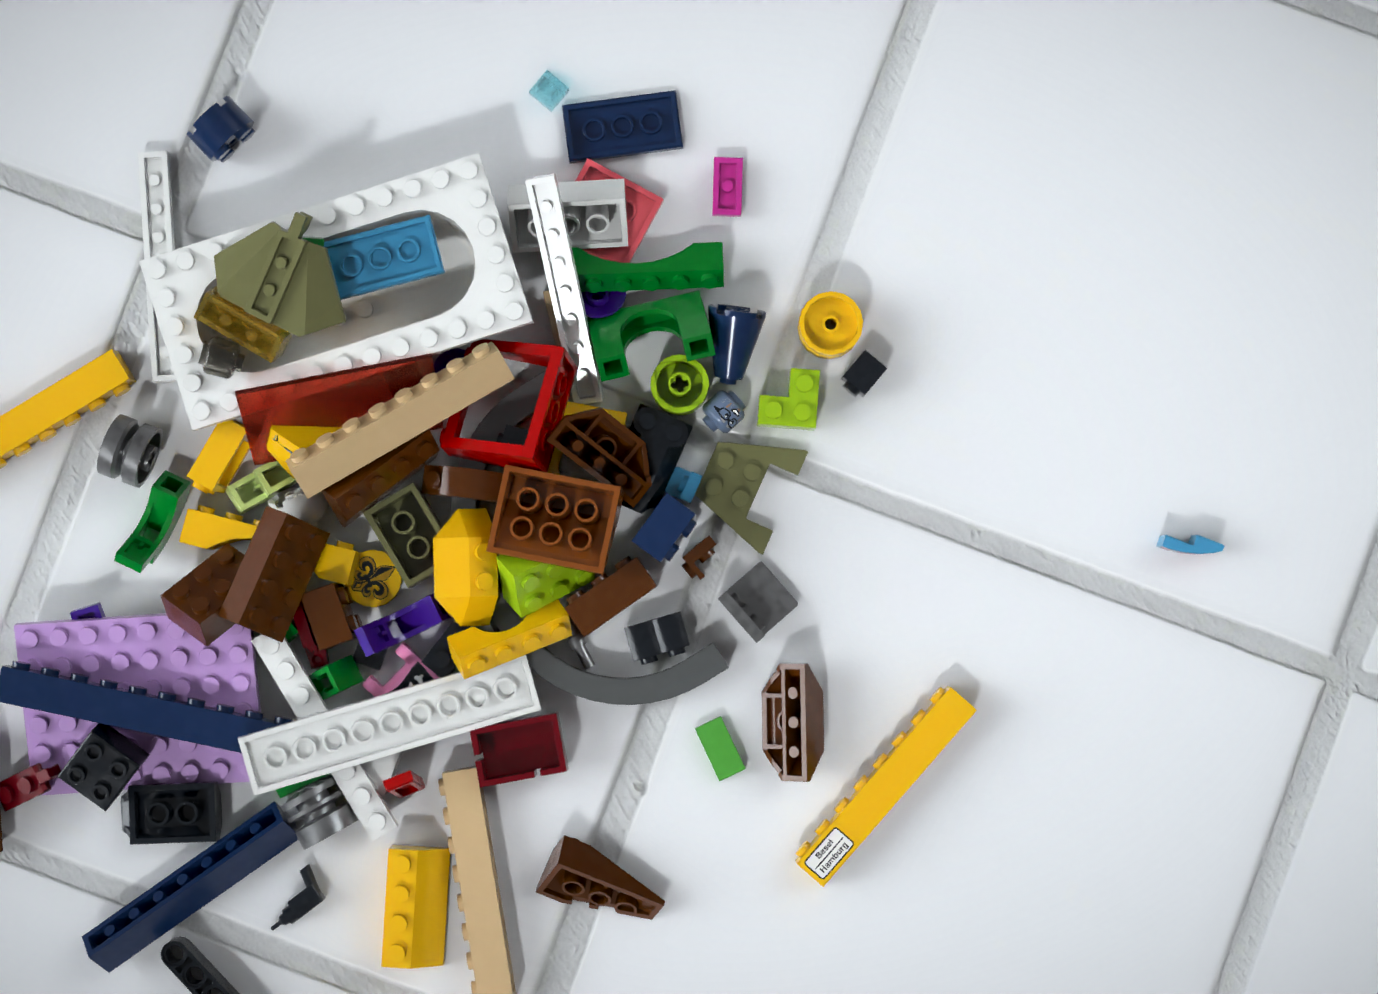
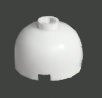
(296, 504)

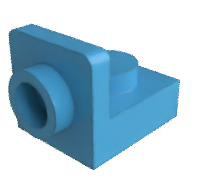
(683, 484)

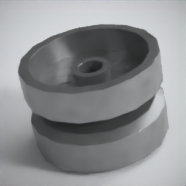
(129, 450)

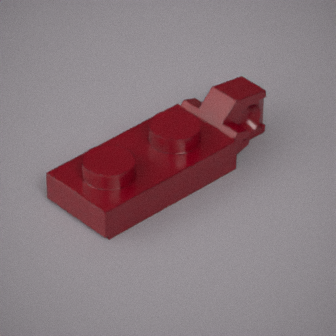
(315, 656)
(26, 785)

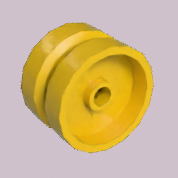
(842, 313)

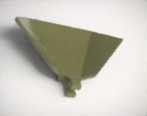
(281, 278)

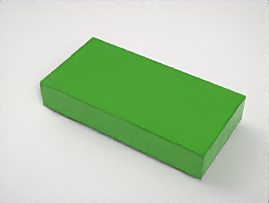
(720, 748)

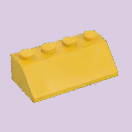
(415, 907)

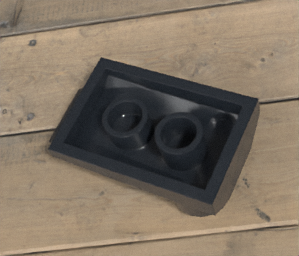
(664, 442)
(172, 813)

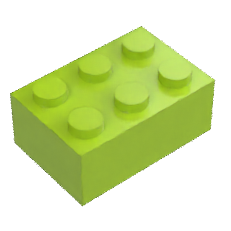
(534, 584)

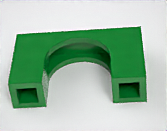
(677, 314)

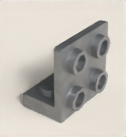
(758, 601)

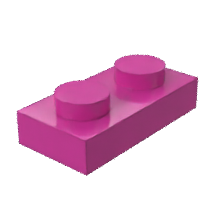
(727, 187)

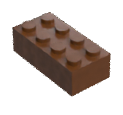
(274, 574)

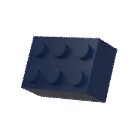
(664, 529)

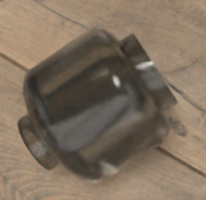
(221, 357)

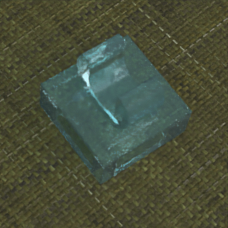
(549, 90)

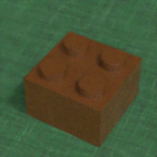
(331, 615)

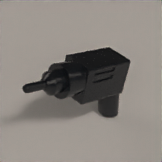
(303, 902)

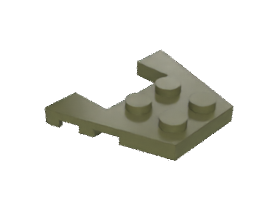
(734, 480)

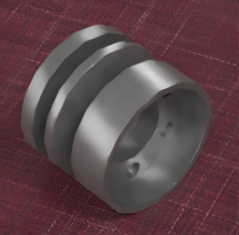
(319, 812)

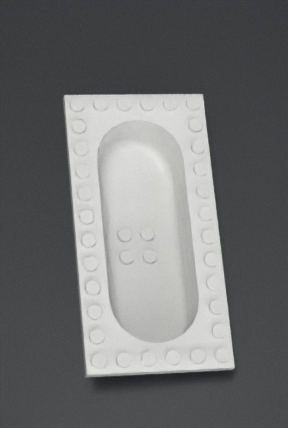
(467, 303)

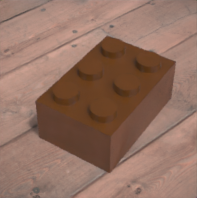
(199, 595)
(609, 595)

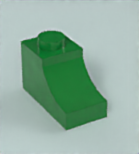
(336, 677)

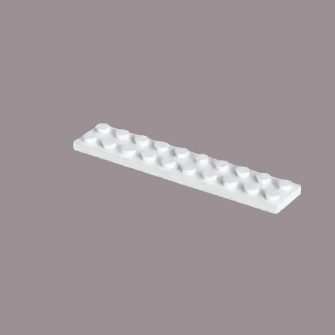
(386, 725)

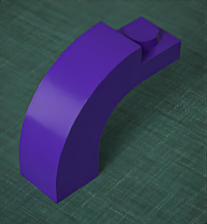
(401, 625)

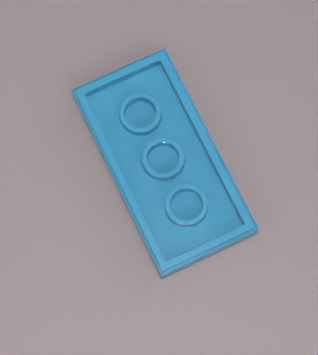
(385, 257)

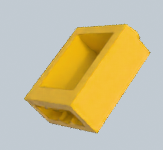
(220, 458)

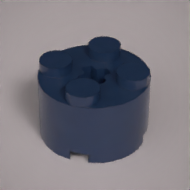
(221, 129)

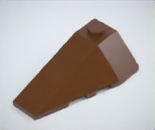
(587, 876)

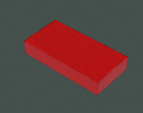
(404, 784)

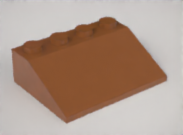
(555, 519)

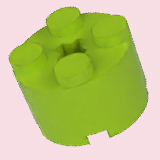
(669, 398)

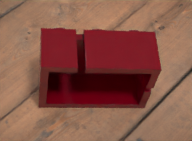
(519, 748)

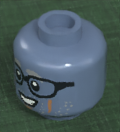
(723, 411)

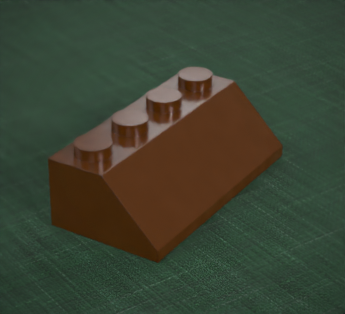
(380, 477)

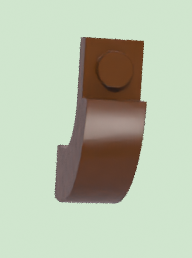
(461, 482)

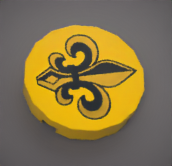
(375, 579)

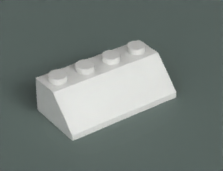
(592, 211)

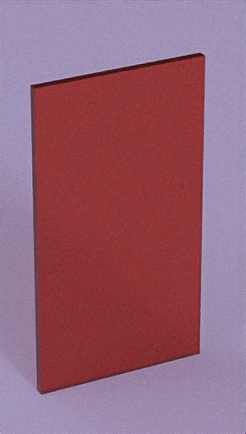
(325, 399)

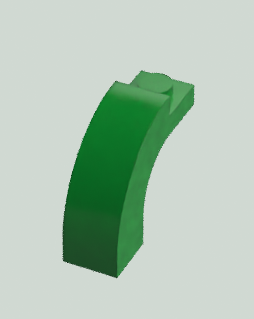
(157, 523)

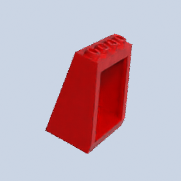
(549, 410)

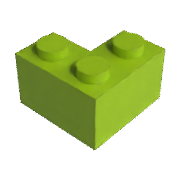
(797, 409)

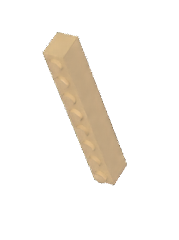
(399, 419)
(478, 882)

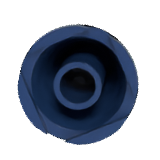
(734, 339)

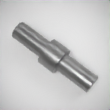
(577, 643)

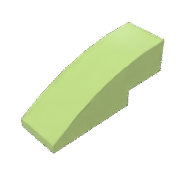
(259, 486)

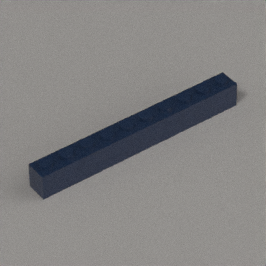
(129, 708)

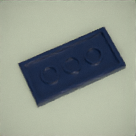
(622, 126)

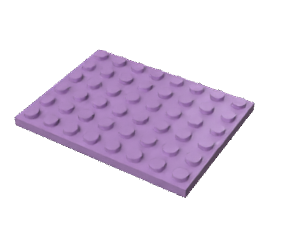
(147, 654)

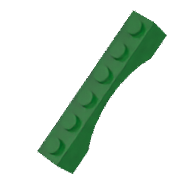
(693, 267)

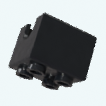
(103, 765)

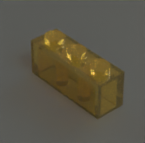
(241, 327)

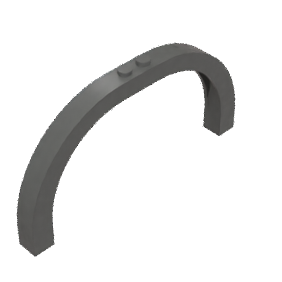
(651, 688)

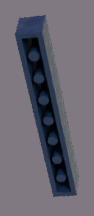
(190, 887)

